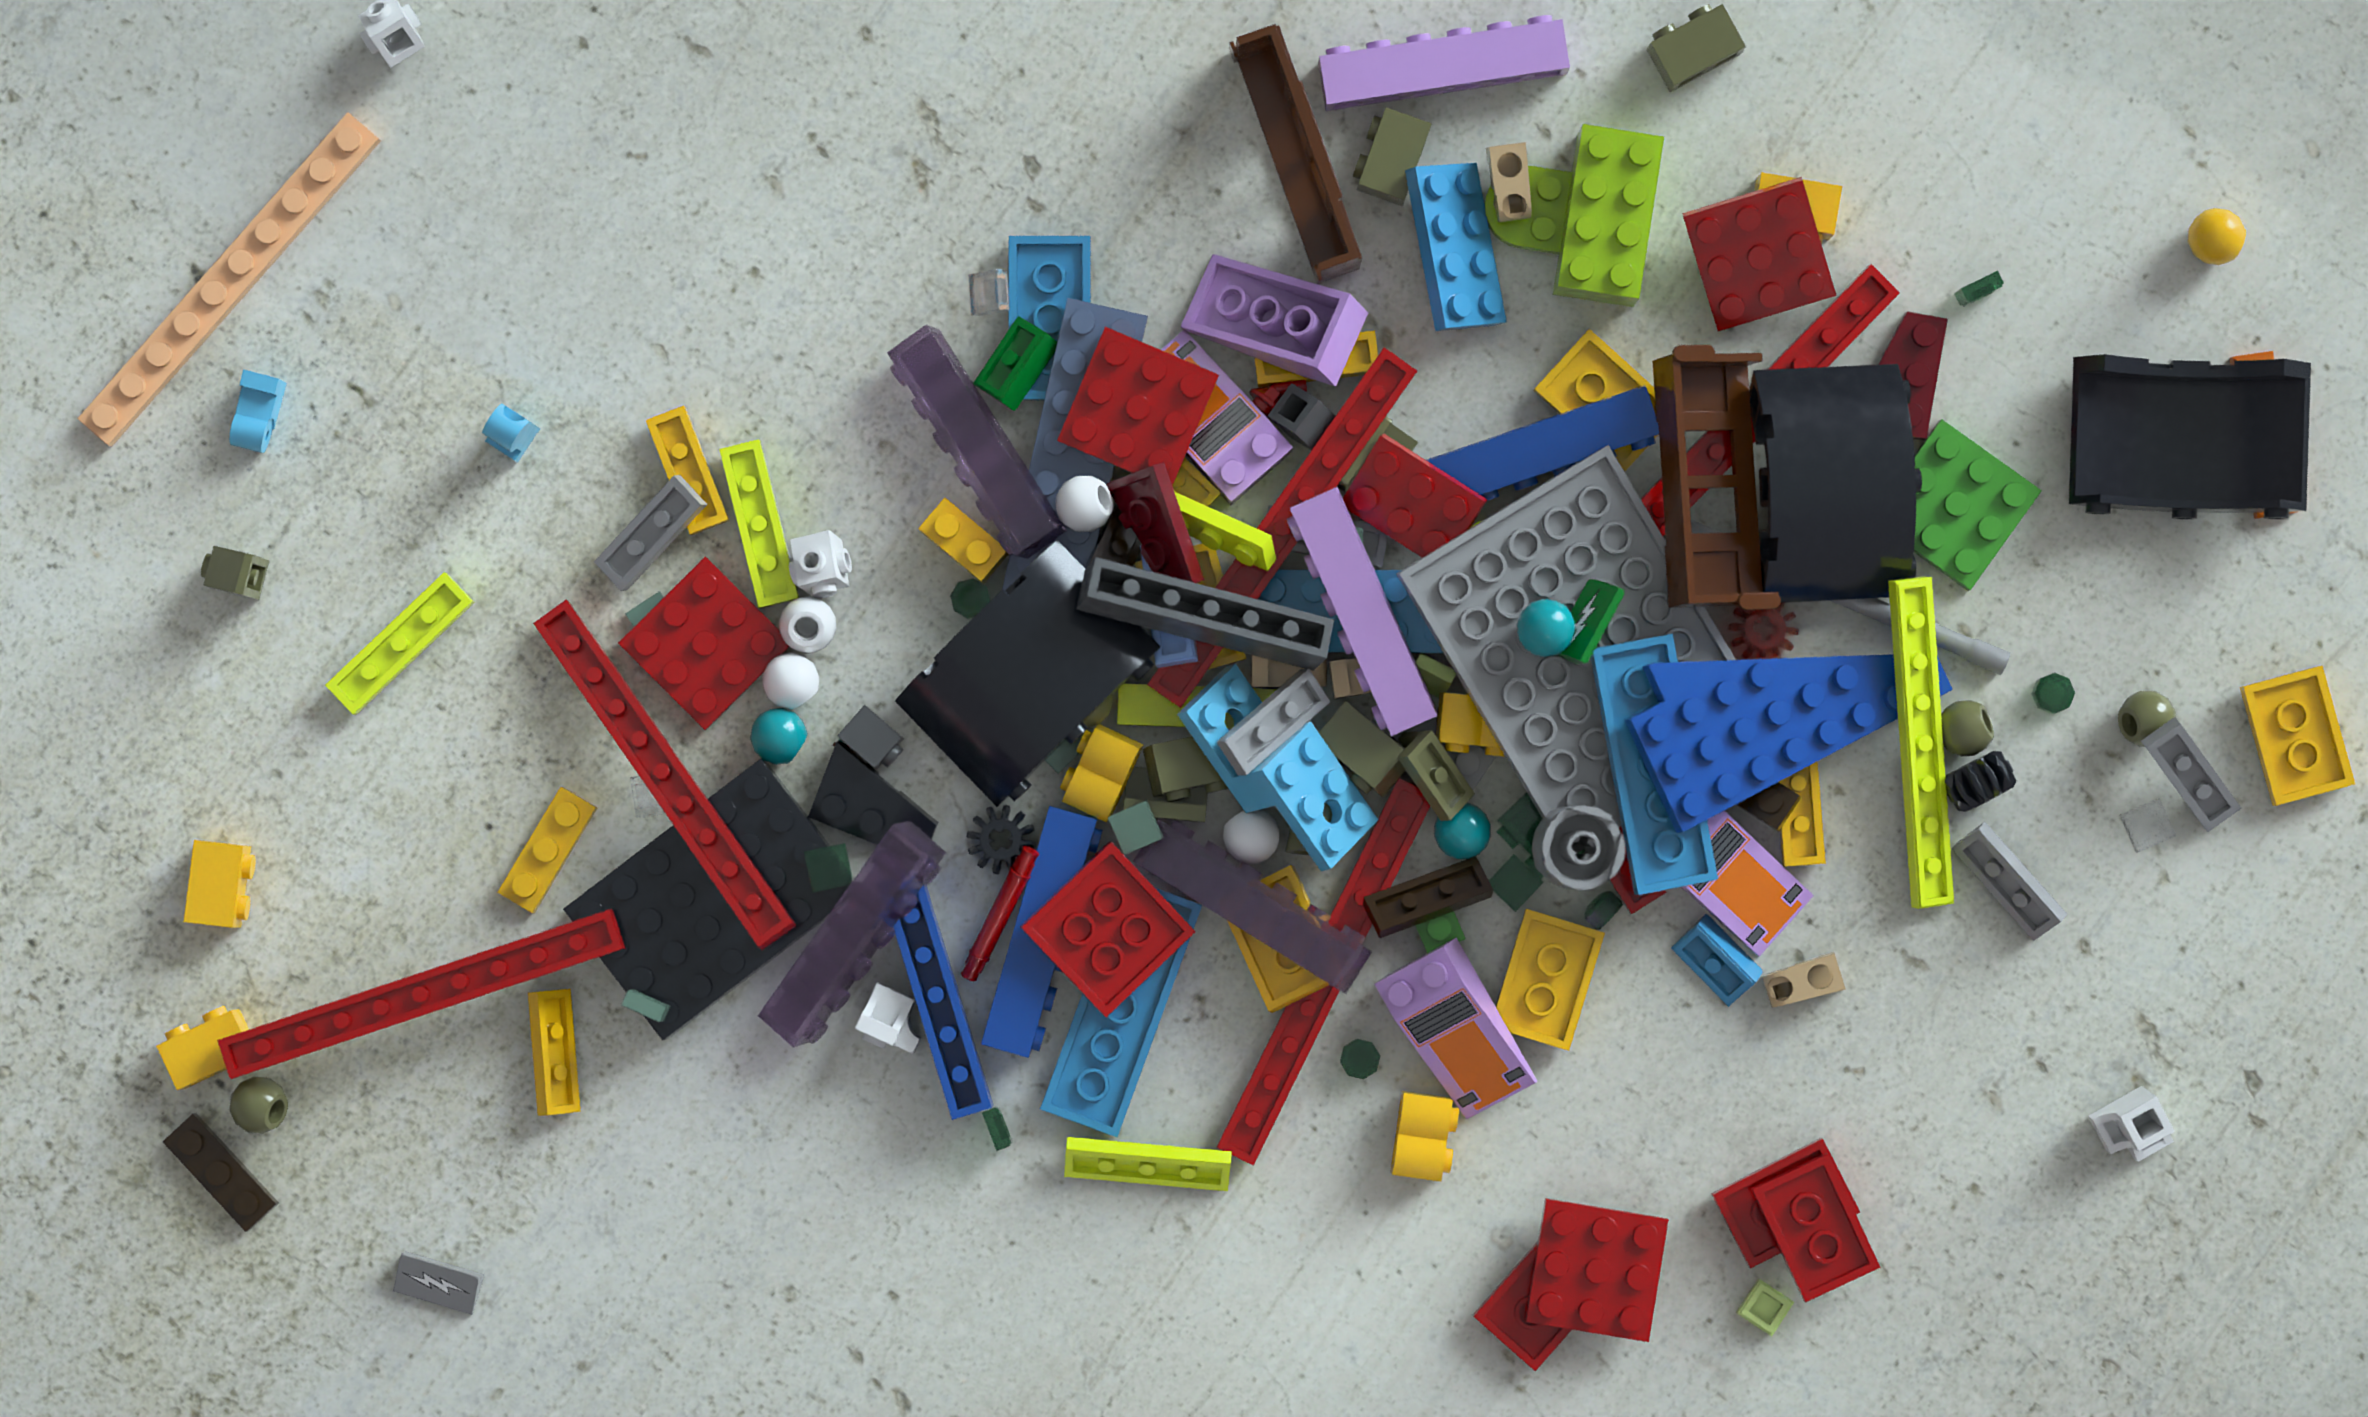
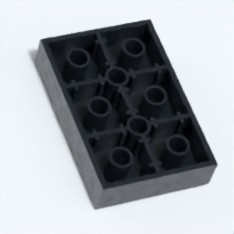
(676, 923)

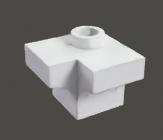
(888, 1019)
(2133, 1123)

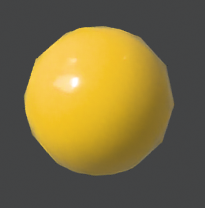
(2216, 236)

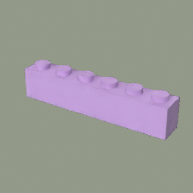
(1444, 63)
(1363, 611)

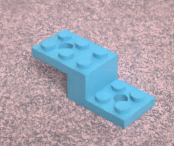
(1293, 778)

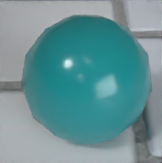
(1545, 628)
(778, 735)
(1464, 834)

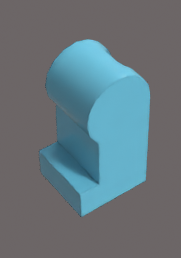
(256, 411)
(509, 432)

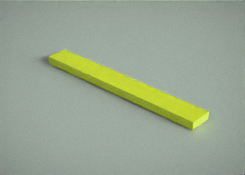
(1921, 742)

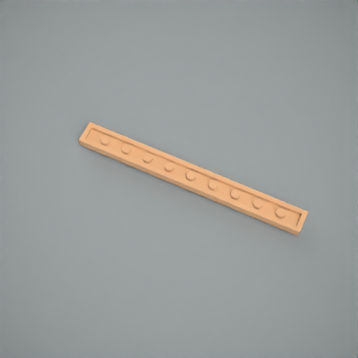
(229, 279)

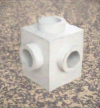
(391, 30)
(819, 564)

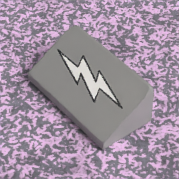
(438, 1282)

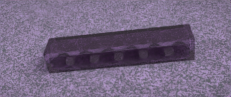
(976, 442)
(1255, 907)
(852, 934)

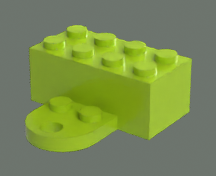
(1593, 215)

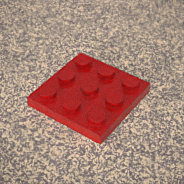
(1759, 254)
(1137, 405)
(704, 643)
(1107, 929)
(1596, 1270)

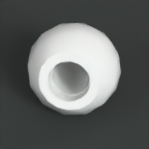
(1084, 503)
(807, 624)
(790, 680)
(1251, 836)

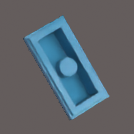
(1717, 960)

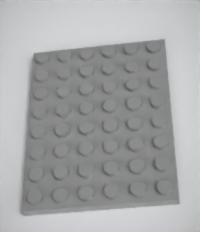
(1548, 548)

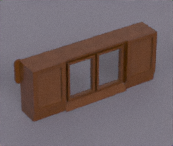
(1297, 152)
(1708, 393)

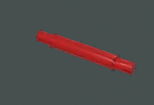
(999, 913)

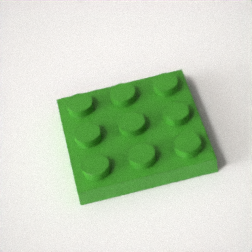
(1965, 504)

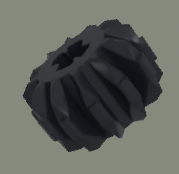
(1980, 781)
(1000, 825)

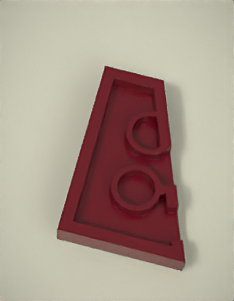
(1918, 352)
(1155, 516)

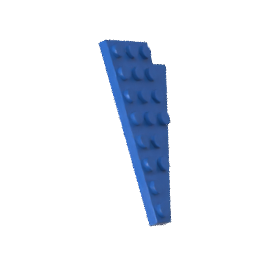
(1753, 722)

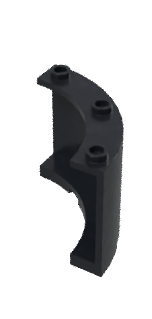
(2189, 436)
(1835, 481)
(1024, 676)

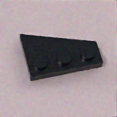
(862, 802)

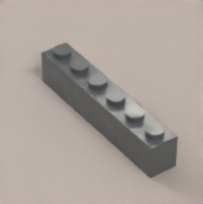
(1205, 614)

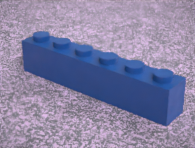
(1552, 443)
(1027, 970)
(942, 1010)

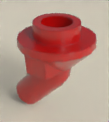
(1267, 397)

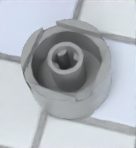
(1592, 829)

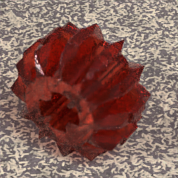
(1753, 639)

